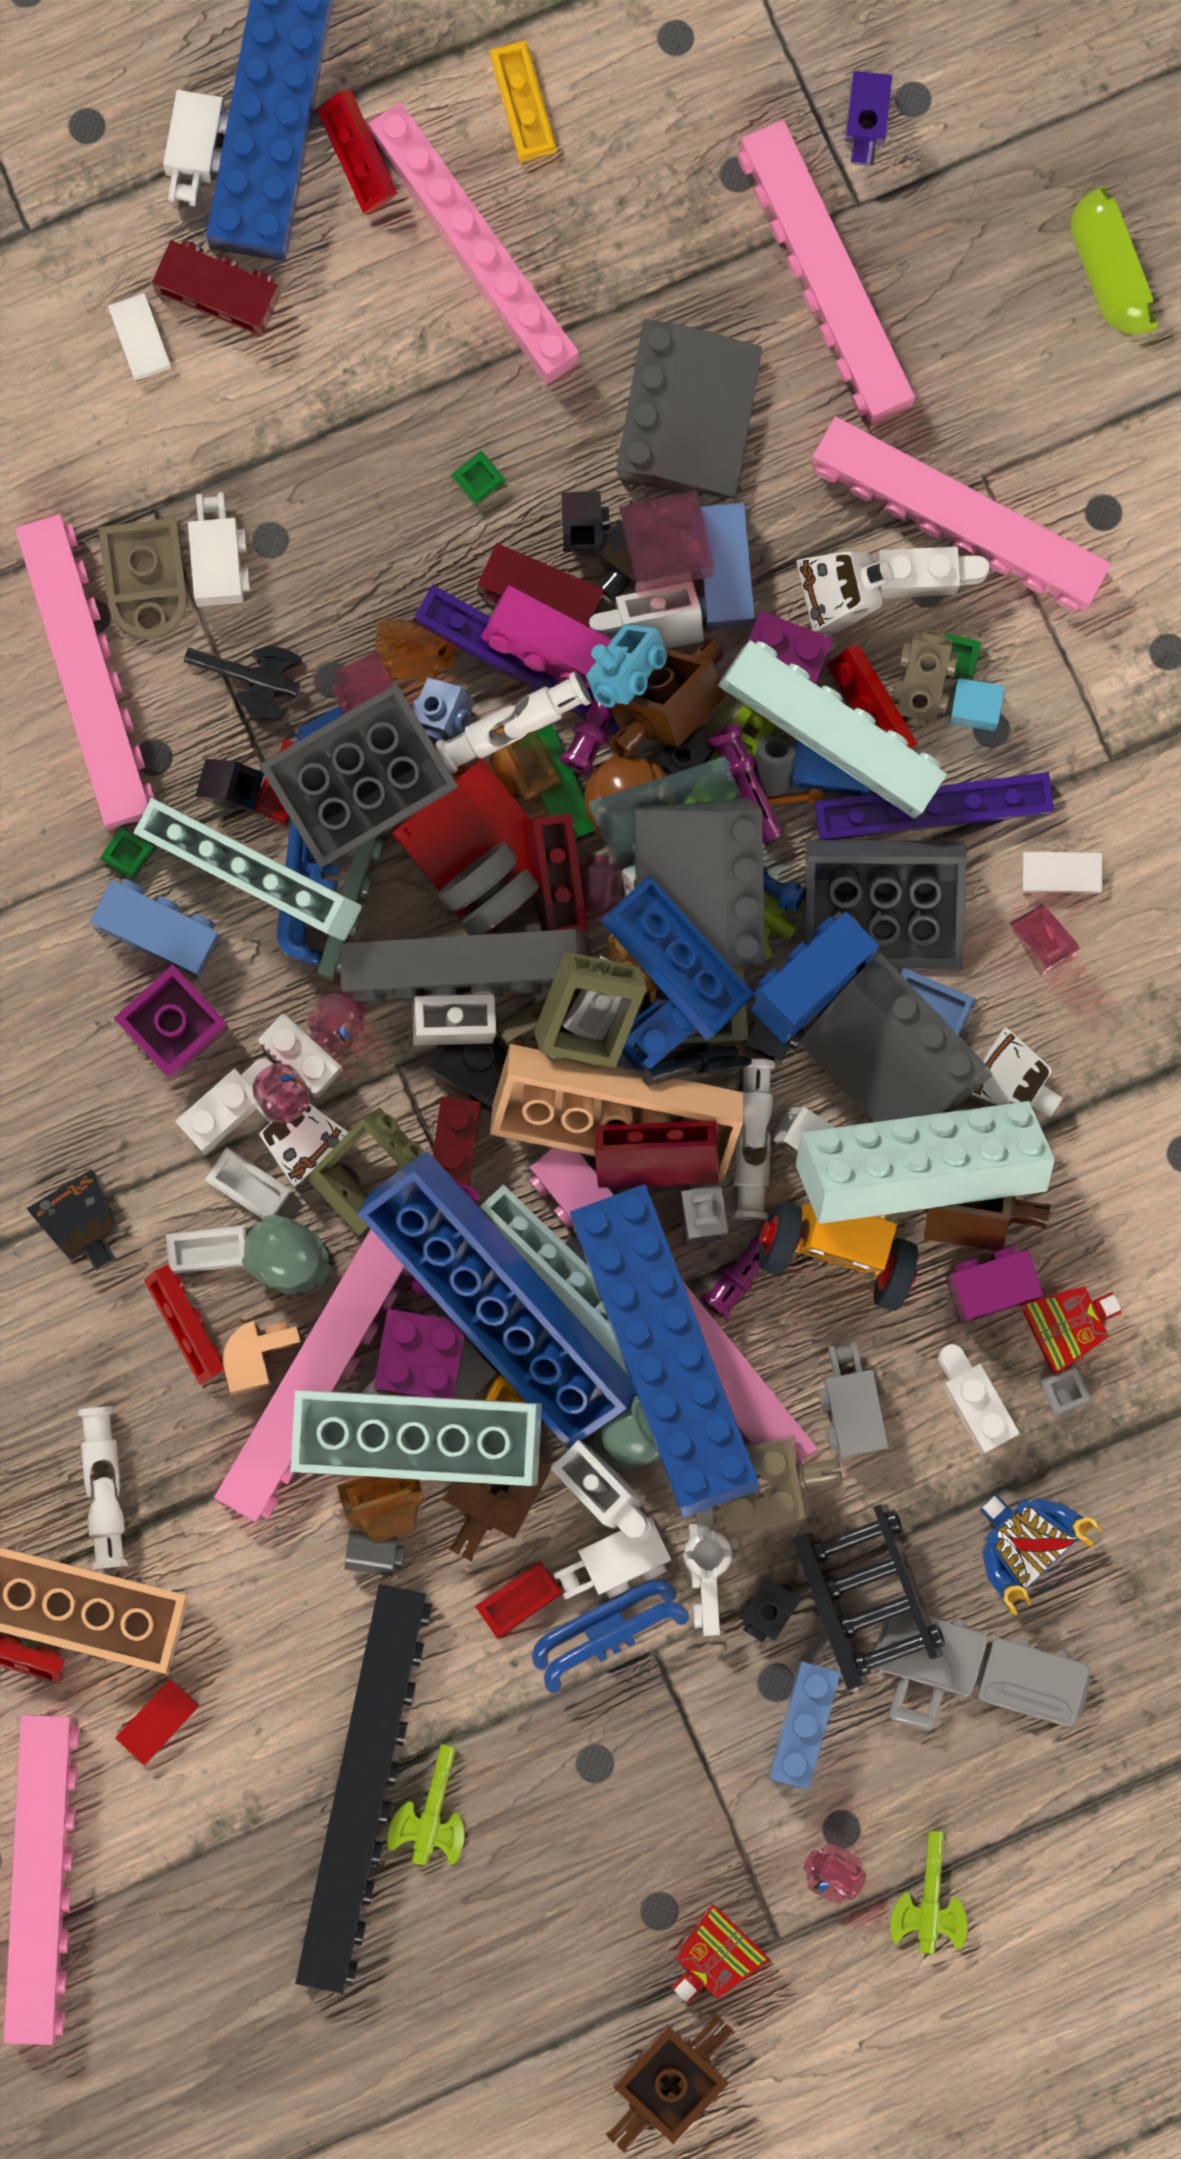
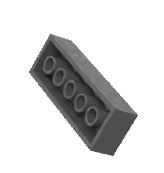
(456, 964)

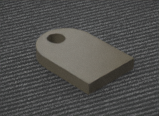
(144, 573)

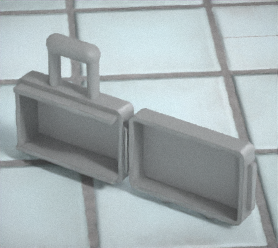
(1006, 1674)

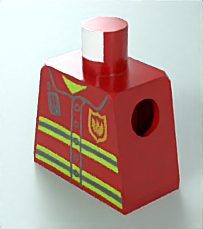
(1069, 1324)
(716, 1956)

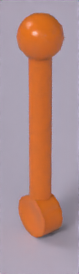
(812, 796)

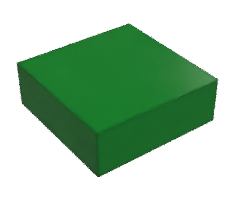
(478, 478)
(968, 654)
(127, 853)

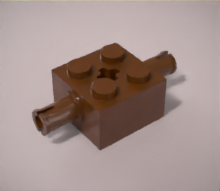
(673, 702)
(983, 1222)
(486, 1511)
(670, 2110)

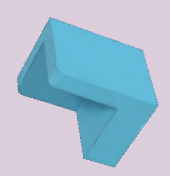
(976, 704)

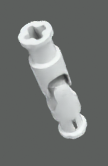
(528, 715)
(756, 1116)
(105, 1515)

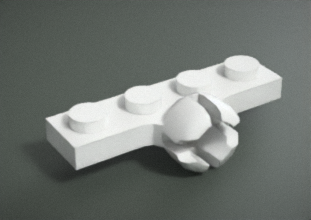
(706, 1557)

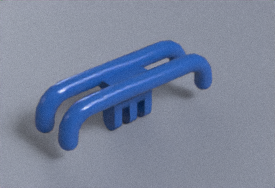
(289, 928)
(606, 1629)

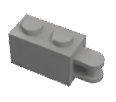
(703, 1213)
(852, 1407)

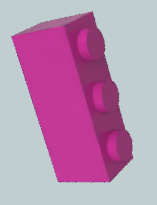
(541, 636)

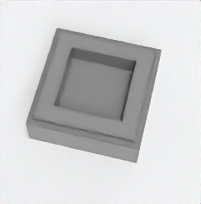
(1065, 1391)

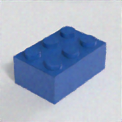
(813, 976)

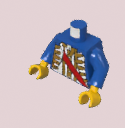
(1028, 1542)

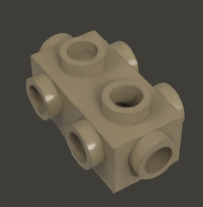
(926, 664)

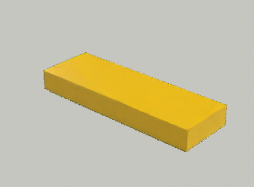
(522, 101)

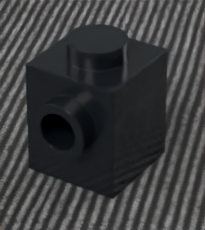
(583, 521)
(691, 753)
(229, 784)
(766, 1044)
(769, 1611)

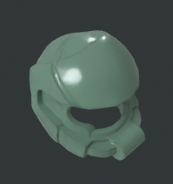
(286, 1256)
(626, 1440)

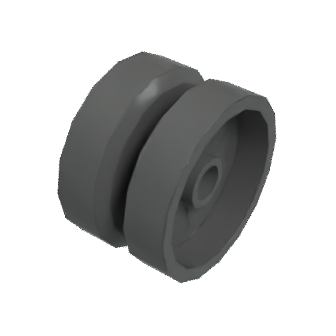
(492, 895)

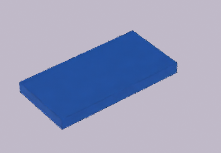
(677, 957)

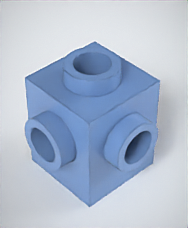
(443, 710)

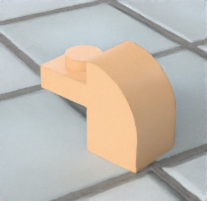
(245, 1353)

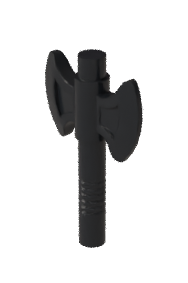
(265, 680)
(697, 1060)

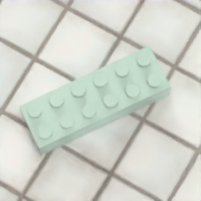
(924, 1162)
(416, 1437)

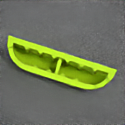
(1112, 264)

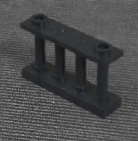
(843, 1627)

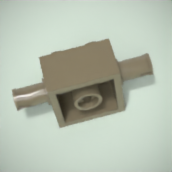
(789, 1479)

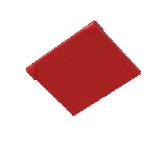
(464, 827)

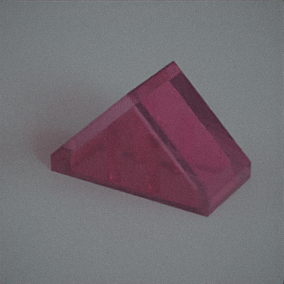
(1044, 939)

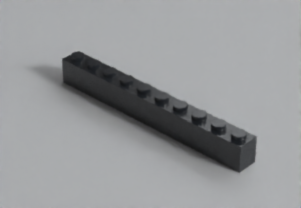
(362, 1788)

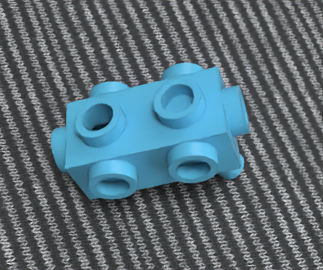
(625, 664)

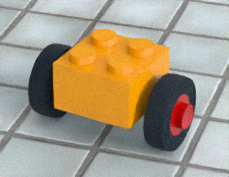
(854, 1244)

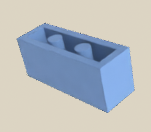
(728, 594)
(156, 927)
(804, 1725)

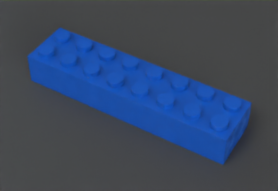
(268, 127)
(497, 1299)
(664, 1351)

